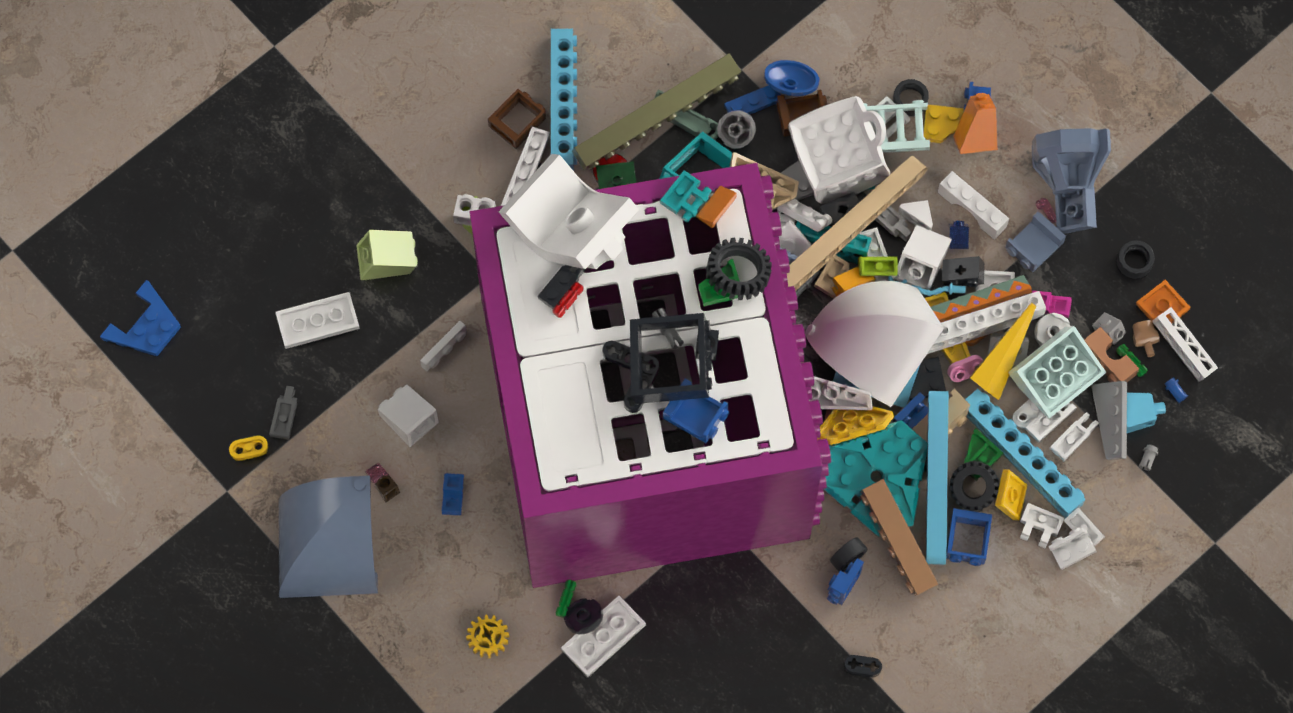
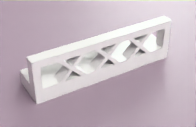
(1181, 346)

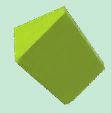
(878, 266)

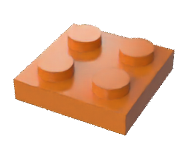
(1160, 300)

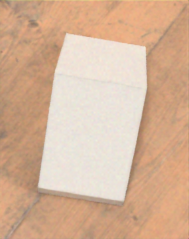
(917, 213)

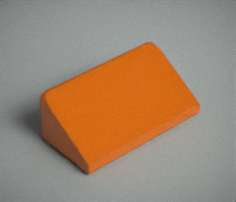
(716, 206)

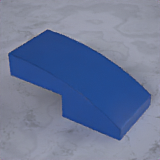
(452, 494)

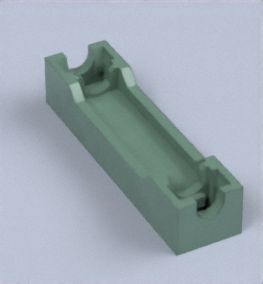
(693, 122)

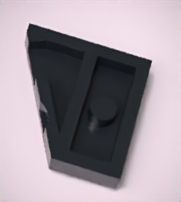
(928, 378)

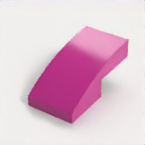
(1056, 304)

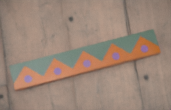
(982, 299)

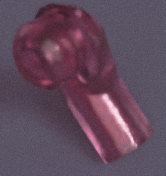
(1044, 204)

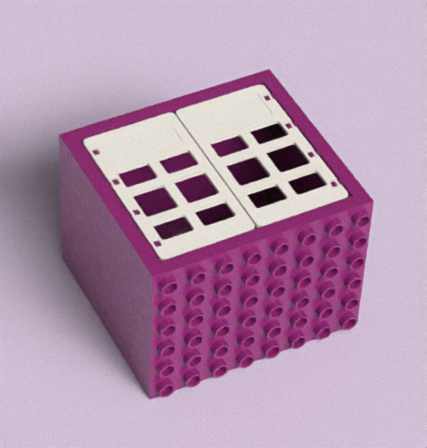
(737, 492)

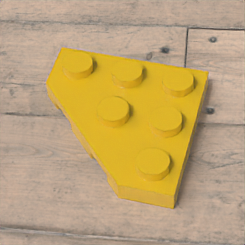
(850, 424)

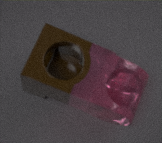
(382, 482)

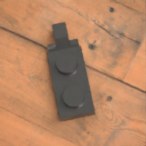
(284, 415)

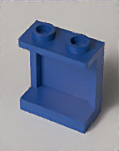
(696, 416)

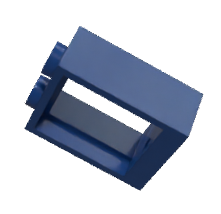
(971, 518)

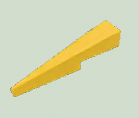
(994, 369)

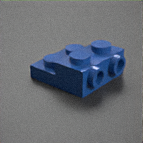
(843, 583)

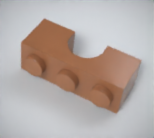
(1116, 370)

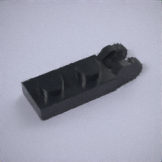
(559, 285)

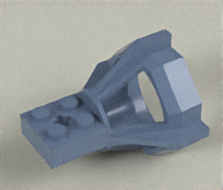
(1069, 165)

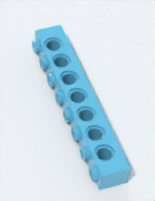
(563, 39)
(1023, 464)

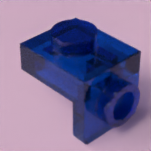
(959, 234)

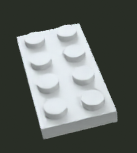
(317, 320)
(615, 630)

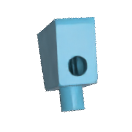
(1142, 411)

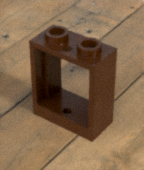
(507, 133)

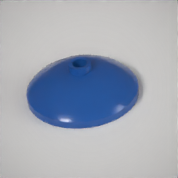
(791, 78)

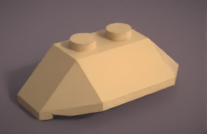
(784, 187)

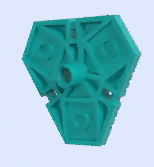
(893, 453)

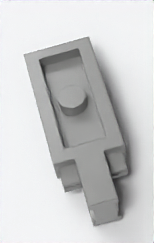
(894, 223)

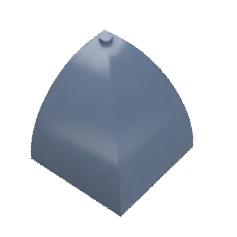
(326, 539)

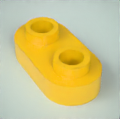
(248, 446)

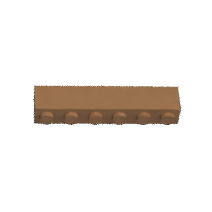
(899, 537)

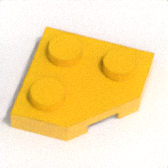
(941, 122)

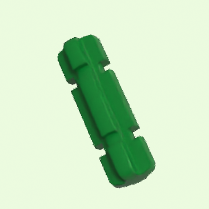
(1122, 350)
(566, 598)

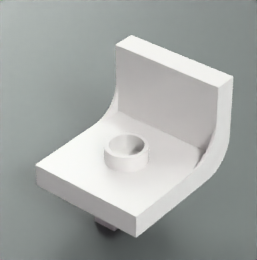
(567, 218)

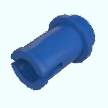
(1176, 390)

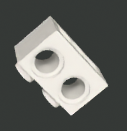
(466, 200)

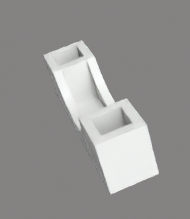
(987, 215)

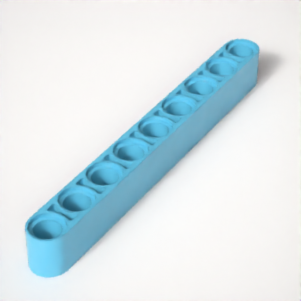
(937, 477)

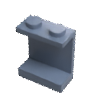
(1035, 242)

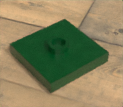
(615, 174)

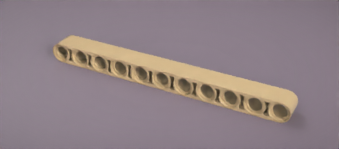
(855, 221)

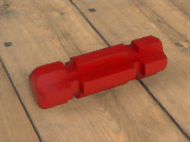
(567, 300)

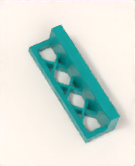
(859, 245)

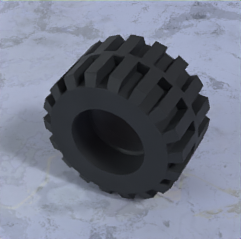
(986, 473)

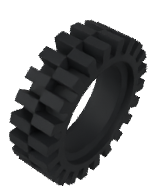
(744, 250)

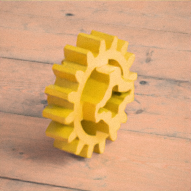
(481, 640)

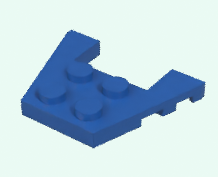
(151, 330)

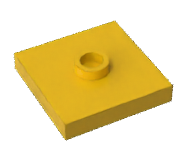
(1011, 495)

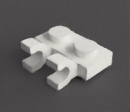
(1042, 520)

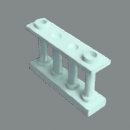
(901, 144)

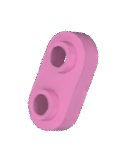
(965, 366)

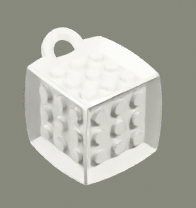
(840, 148)

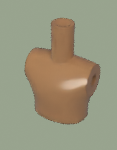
(1145, 336)

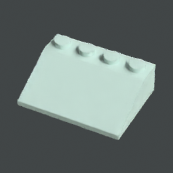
(1057, 371)

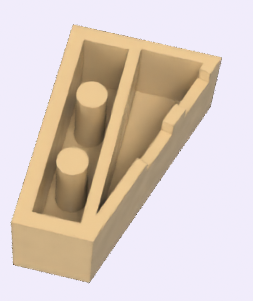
(957, 415)

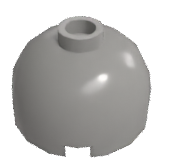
(736, 129)

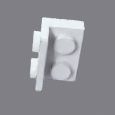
(1072, 548)

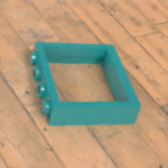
(711, 149)

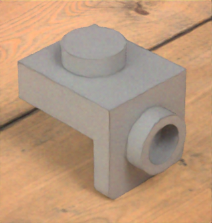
(1111, 326)

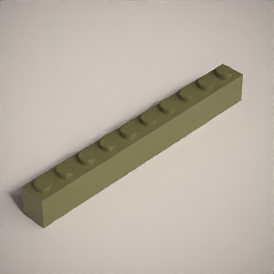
(656, 111)

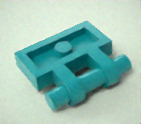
(681, 191)

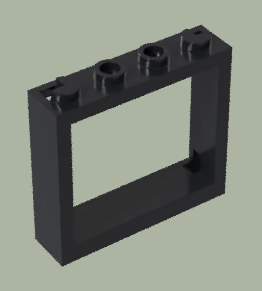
(672, 393)

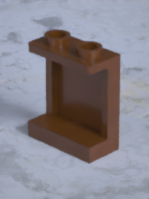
(796, 107)

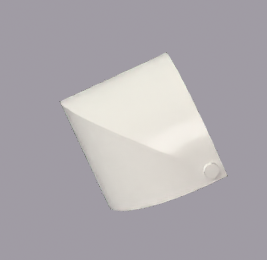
(876, 336)

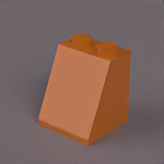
(977, 126)

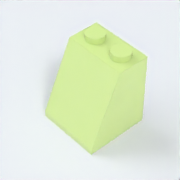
(386, 254)

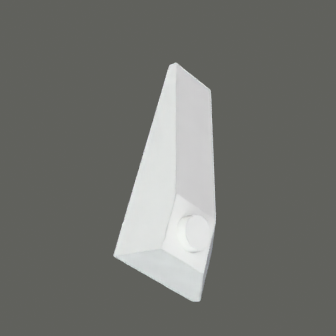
(840, 396)

